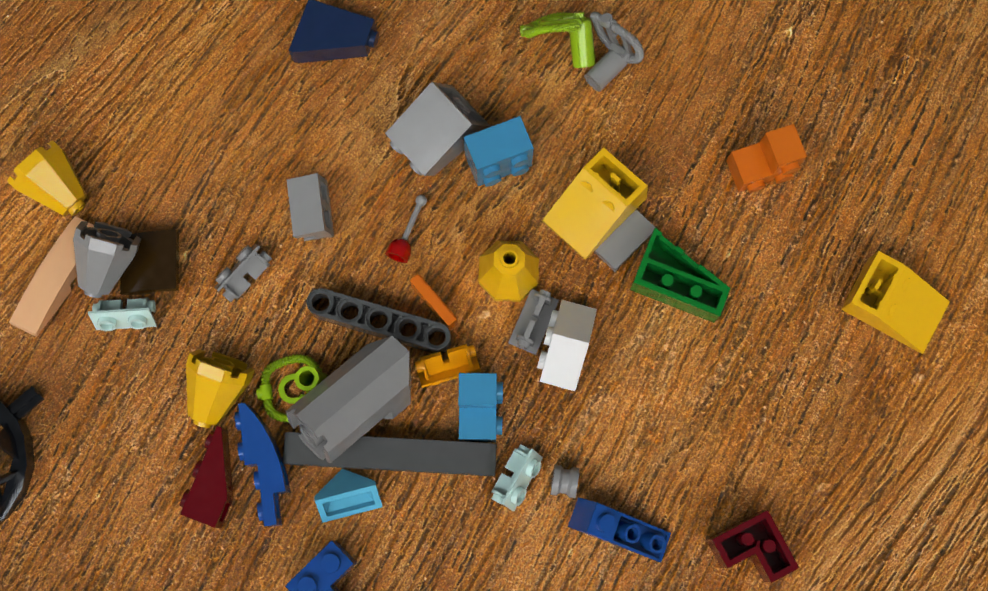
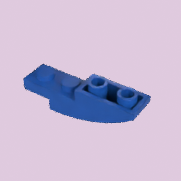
(261, 450)

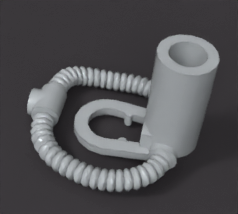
(617, 56)

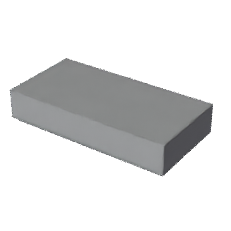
(625, 240)

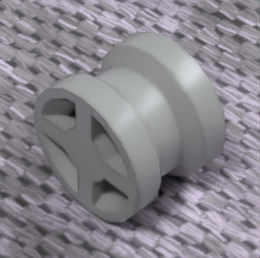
(564, 481)

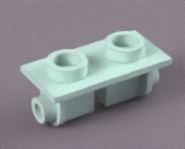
(109, 315)
(512, 490)

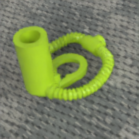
(579, 31)
(305, 379)

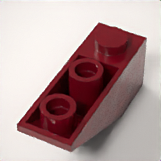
(212, 488)

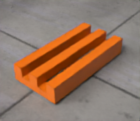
(433, 301)

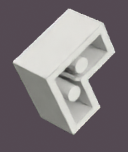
(568, 343)

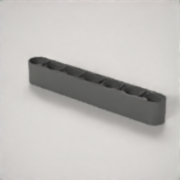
(401, 455)

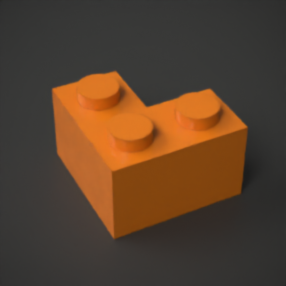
(771, 159)

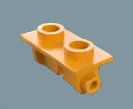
(435, 370)

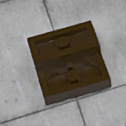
(154, 265)

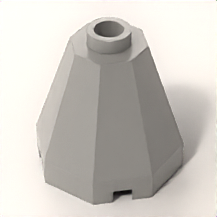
(102, 256)

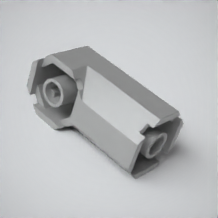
(354, 398)

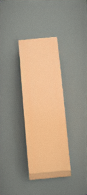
(49, 285)

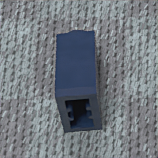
(332, 34)

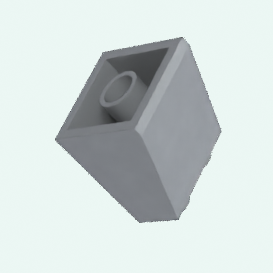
(434, 128)

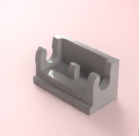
(310, 207)

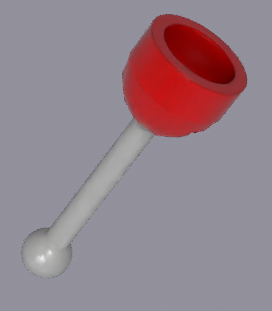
(400, 249)

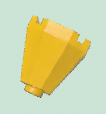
(50, 180)
(508, 271)
(214, 386)

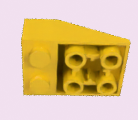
(596, 203)
(896, 302)

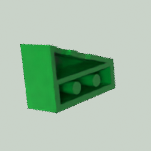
(678, 280)

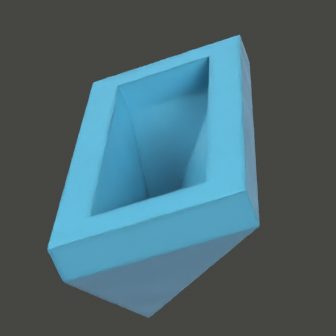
(346, 496)

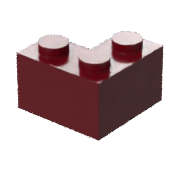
(757, 539)

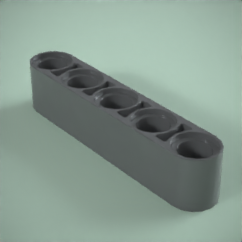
(366, 314)

